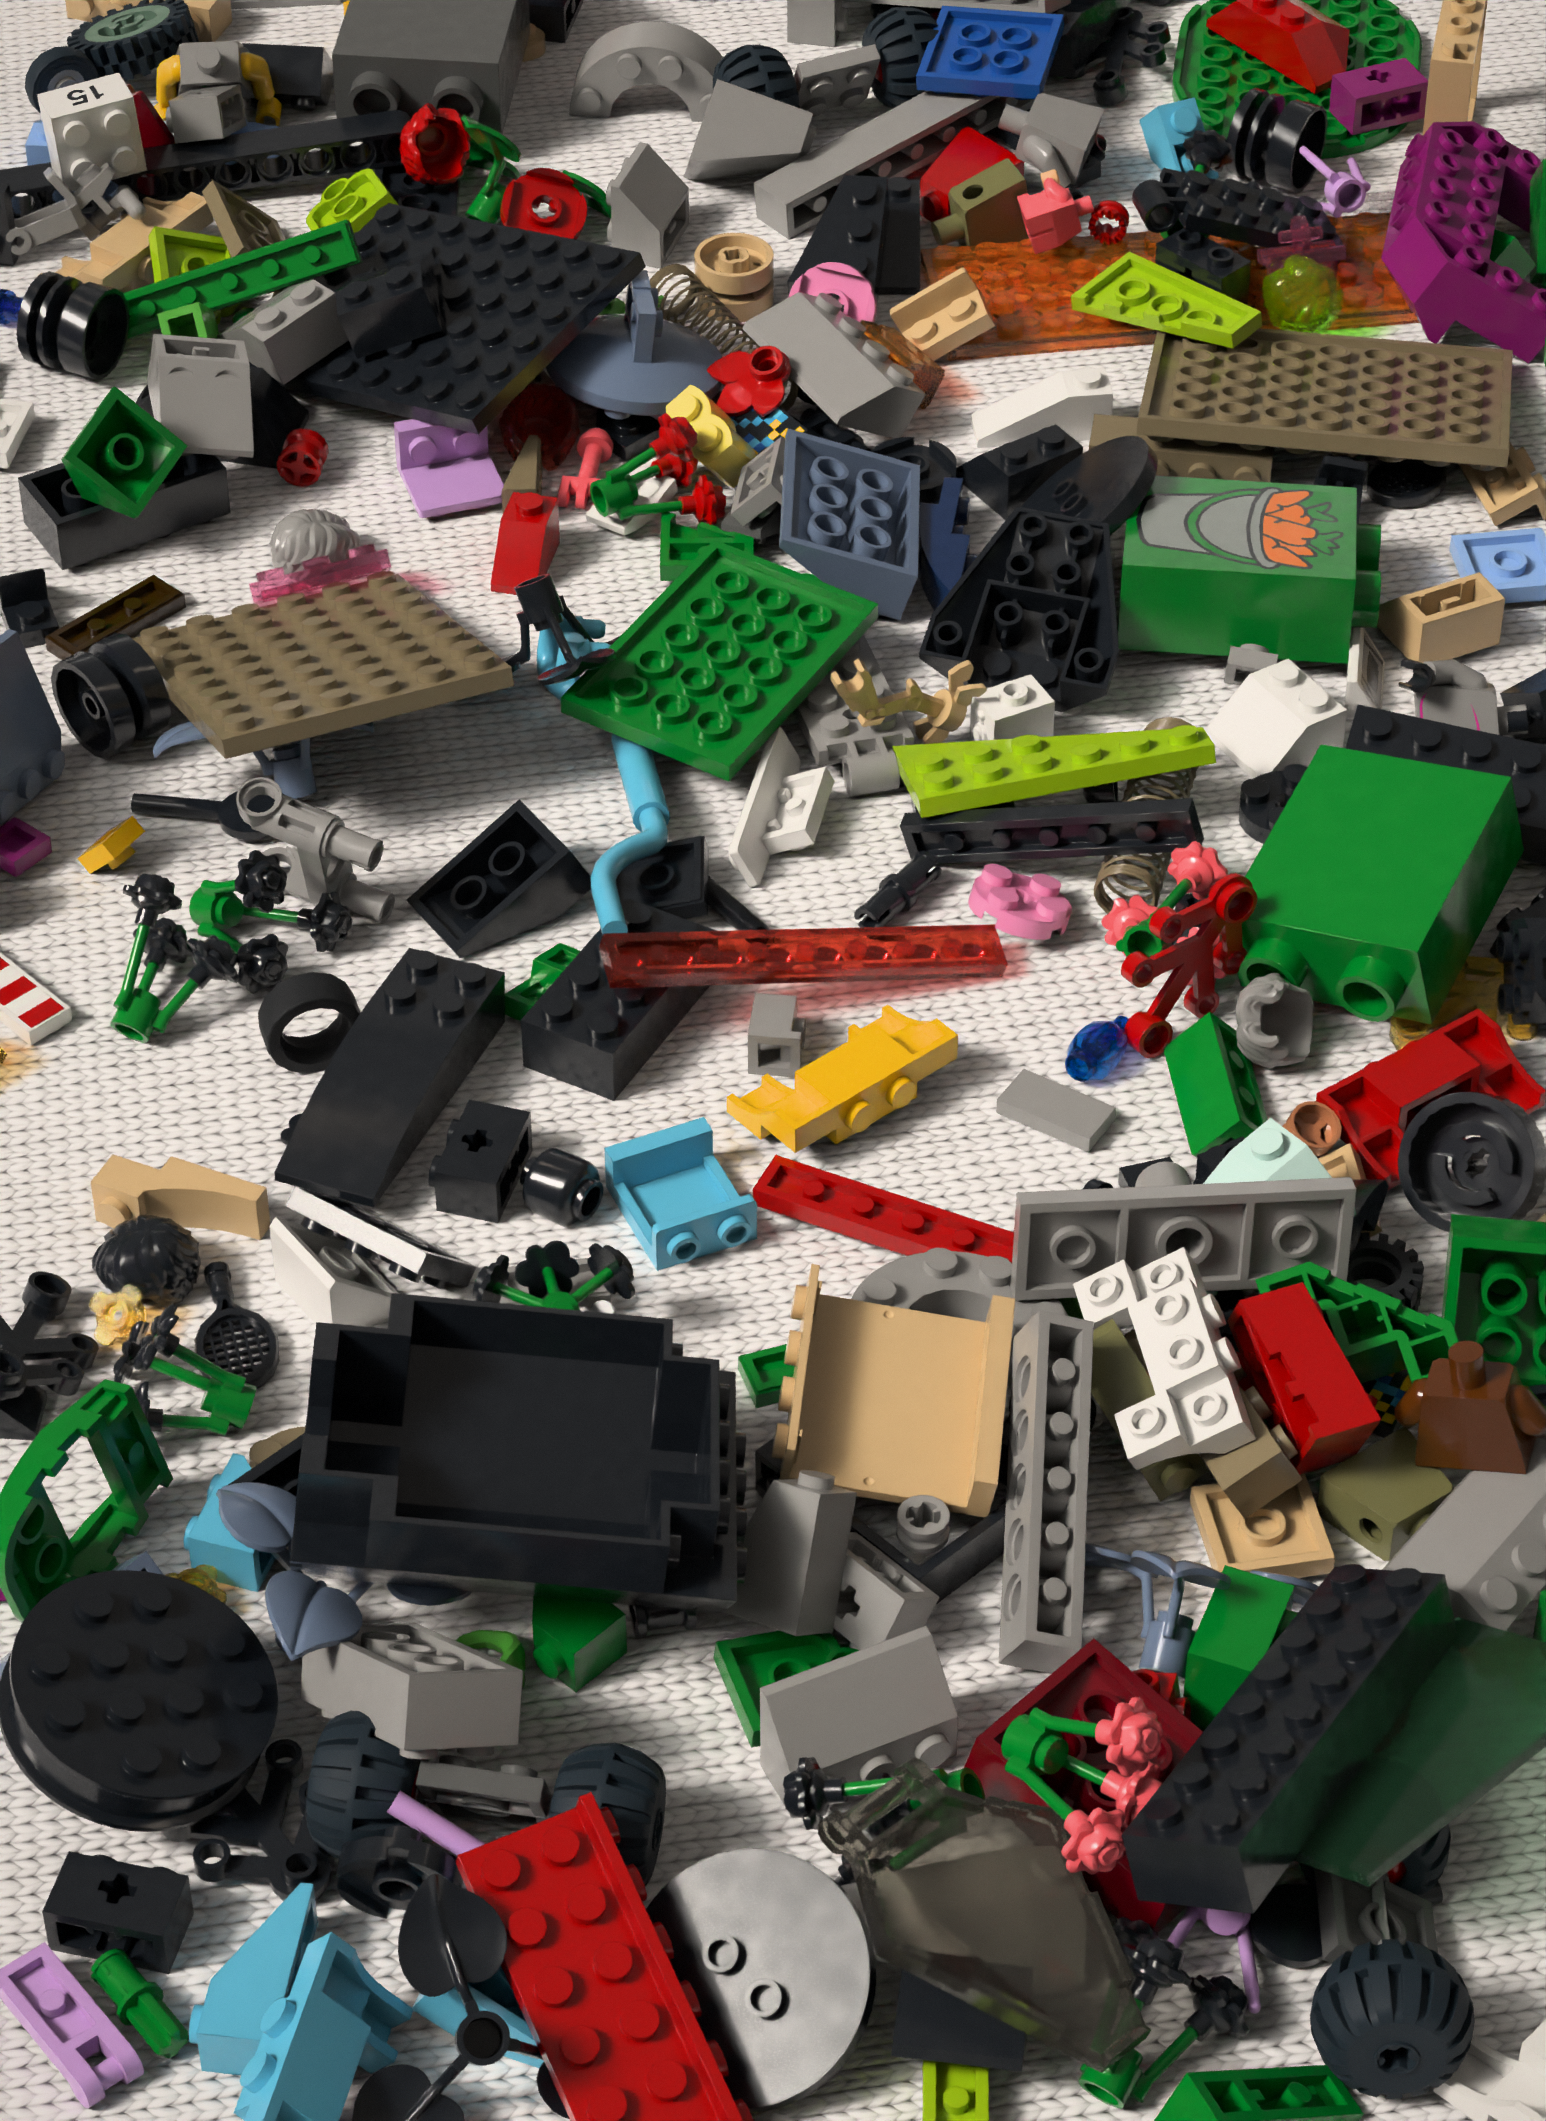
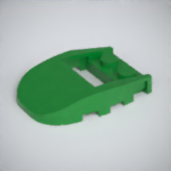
(32, 1540)

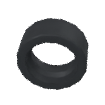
(295, 997)

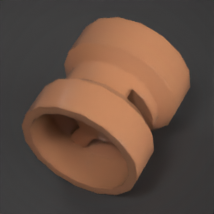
(1315, 1126)

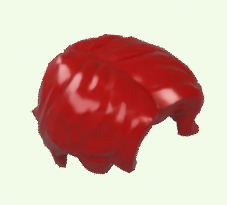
(434, 145)

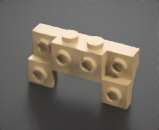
(123, 252)

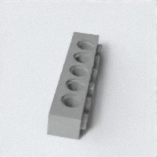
(1046, 1493)

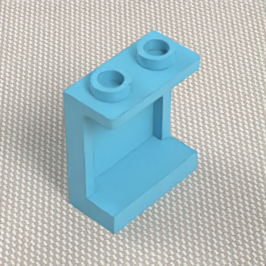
(678, 1195)

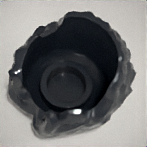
(152, 1256)

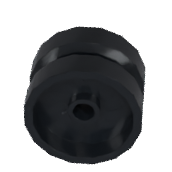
(111, 695)

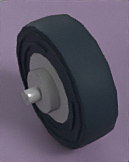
(57, 69)

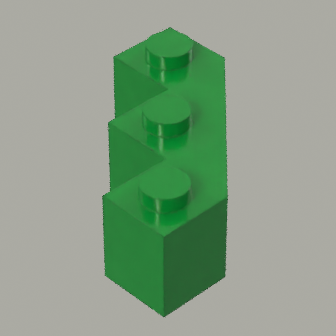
(1370, 1326)

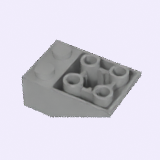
(203, 393)

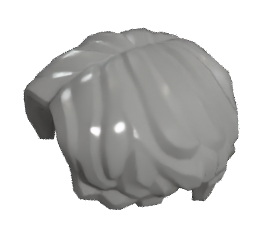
(311, 535)
(1274, 1022)

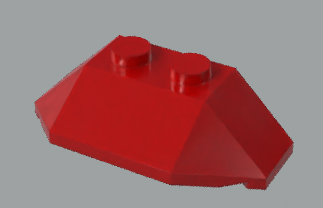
(1287, 38)

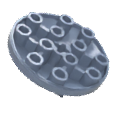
(635, 359)

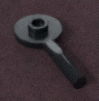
(224, 811)
(1289, 1926)

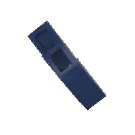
(943, 541)

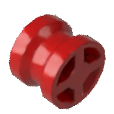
(292, 462)

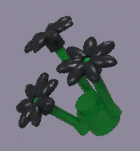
(225, 1394)

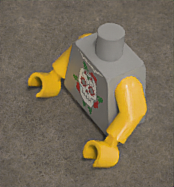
(217, 65)

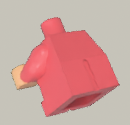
(1053, 214)

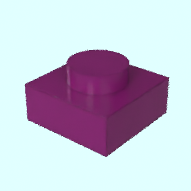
(21, 846)

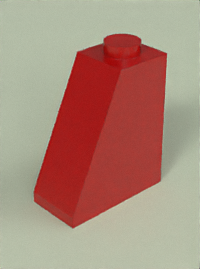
(962, 159)

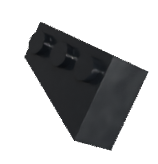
(851, 230)

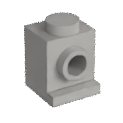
(775, 1035)

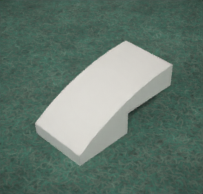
(649, 491)

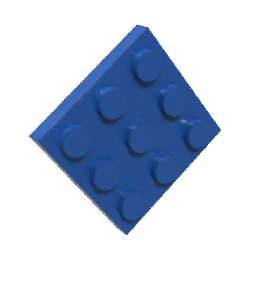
(990, 52)

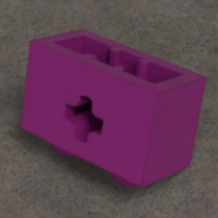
(1378, 96)

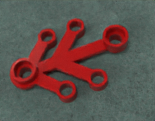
(1224, 911)

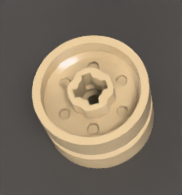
(738, 272)

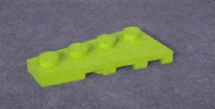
(1165, 301)

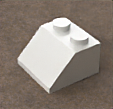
(1277, 720)

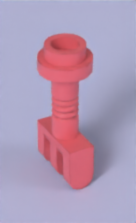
(594, 448)

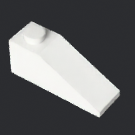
(1061, 399)

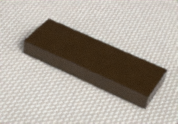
(126, 614)

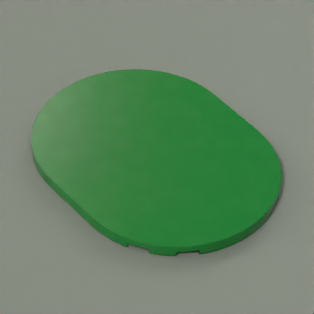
(1224, 73)

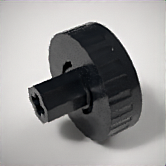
(1512, 1170)

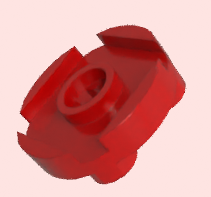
(547, 187)

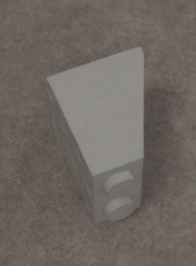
(747, 135)

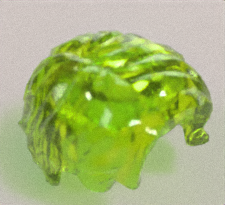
(1302, 295)

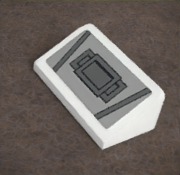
(1364, 673)

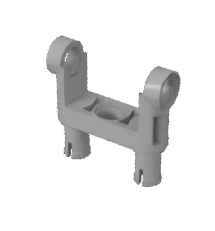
(322, 850)

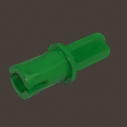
(139, 2003)

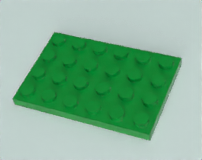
(720, 659)

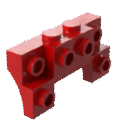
(1389, 1092)

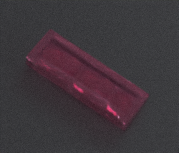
(318, 573)

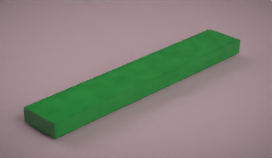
(246, 275)

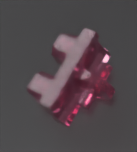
(1300, 237)

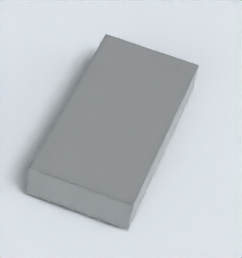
(1056, 1110)

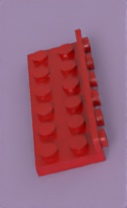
(598, 1974)

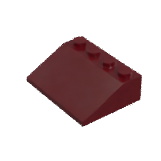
(1089, 1691)

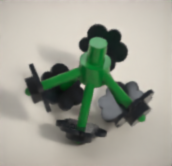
(550, 1272)

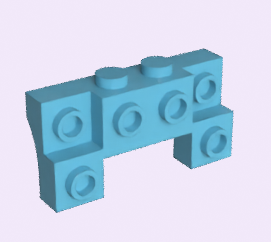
(319, 2038)

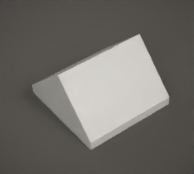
(327, 1277)

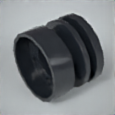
(1269, 136)
(73, 325)

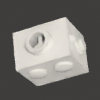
(1012, 711)

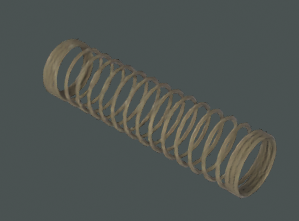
(695, 285)
(1136, 871)

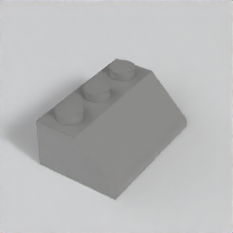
(861, 1713)

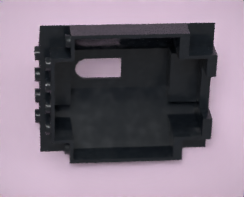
(522, 1457)

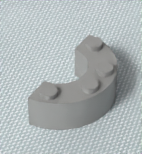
(645, 55)
(950, 1286)

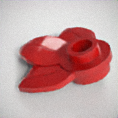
(749, 382)

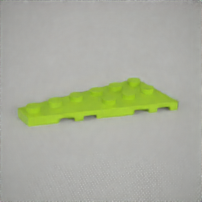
(993, 772)

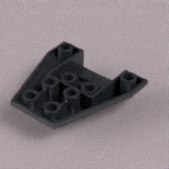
(1034, 607)

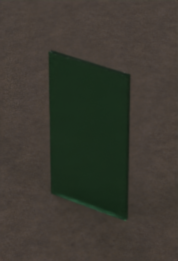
(1448, 1748)

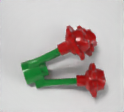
(674, 460)

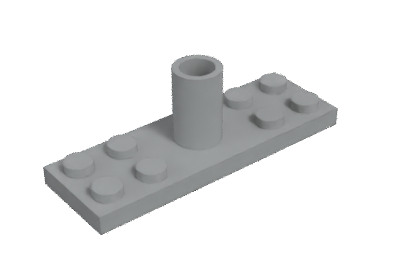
(1227, 1229)

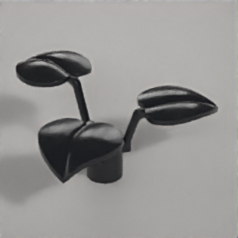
(544, 609)
(443, 1944)

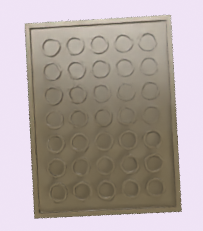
(1333, 397)
(319, 663)

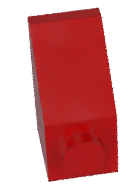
(525, 540)

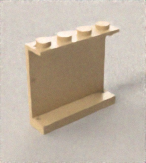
(895, 1399)

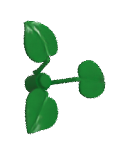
(488, 152)

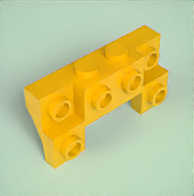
(849, 1084)

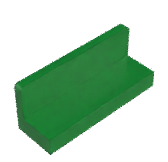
(1213, 1085)

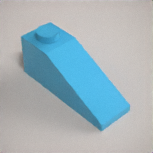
(250, 1982)

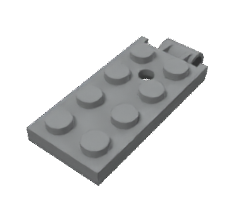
(838, 736)

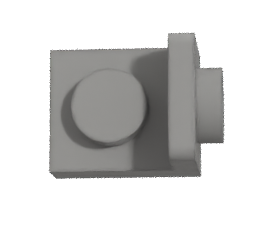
(1247, 660)

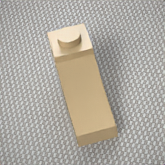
(181, 1192)

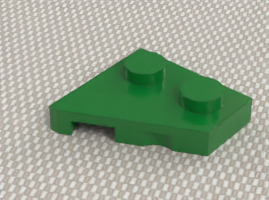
(683, 544)

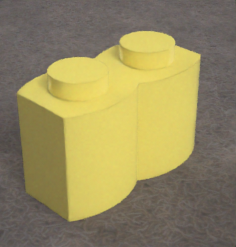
(718, 443)

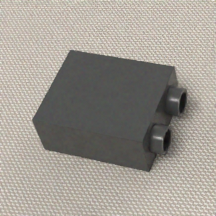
(432, 53)

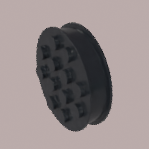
(137, 1700)

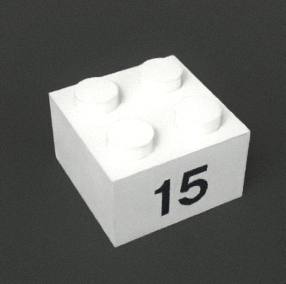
(92, 126)

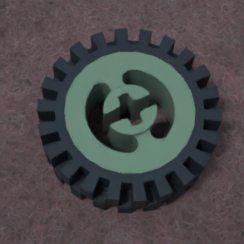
(135, 37)

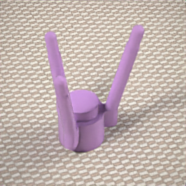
(1341, 189)
(1225, 1923)

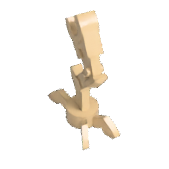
(944, 710)

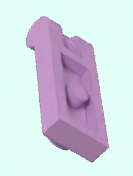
(67, 2024)

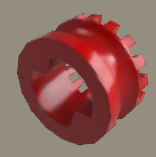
(1106, 232)

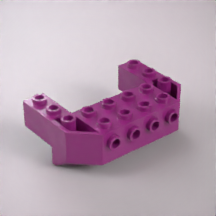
(1445, 231)

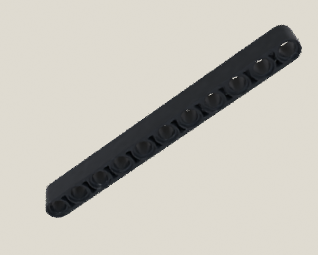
(252, 165)

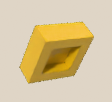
(113, 846)

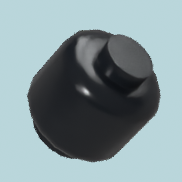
(561, 1186)

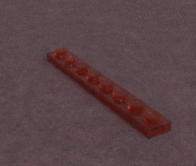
(801, 955)

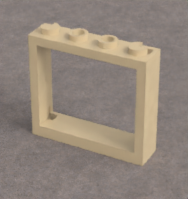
(1455, 62)

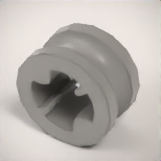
(909, 1518)

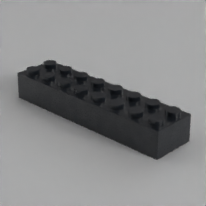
(1290, 1739)

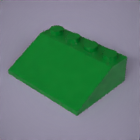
(1499, 1290)

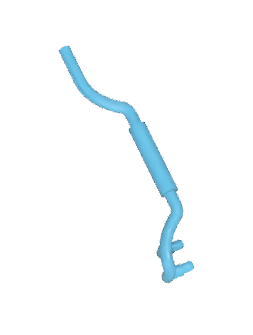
(637, 774)

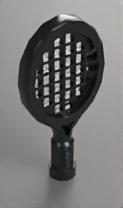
(1400, 497)
(230, 1314)

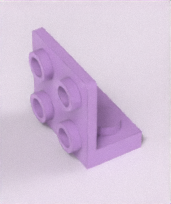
(445, 468)

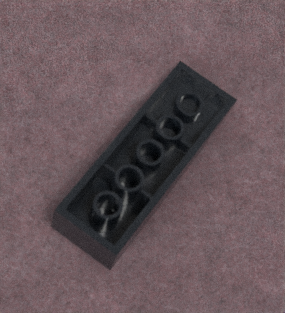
(393, 1076)

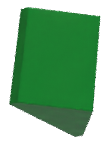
(121, 455)

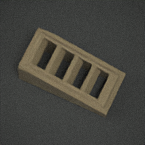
(526, 471)

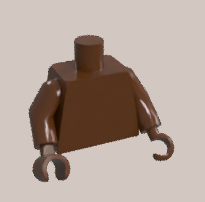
(1472, 1414)

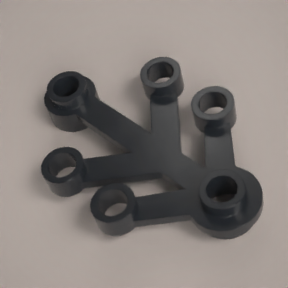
(1110, 84)
(43, 1300)
(262, 1827)

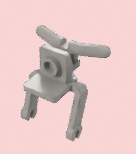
(68, 215)

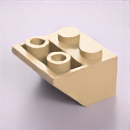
(1444, 619)

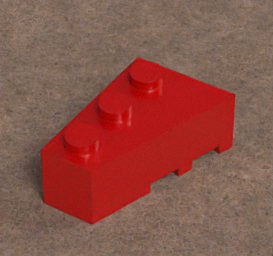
(1303, 1376)

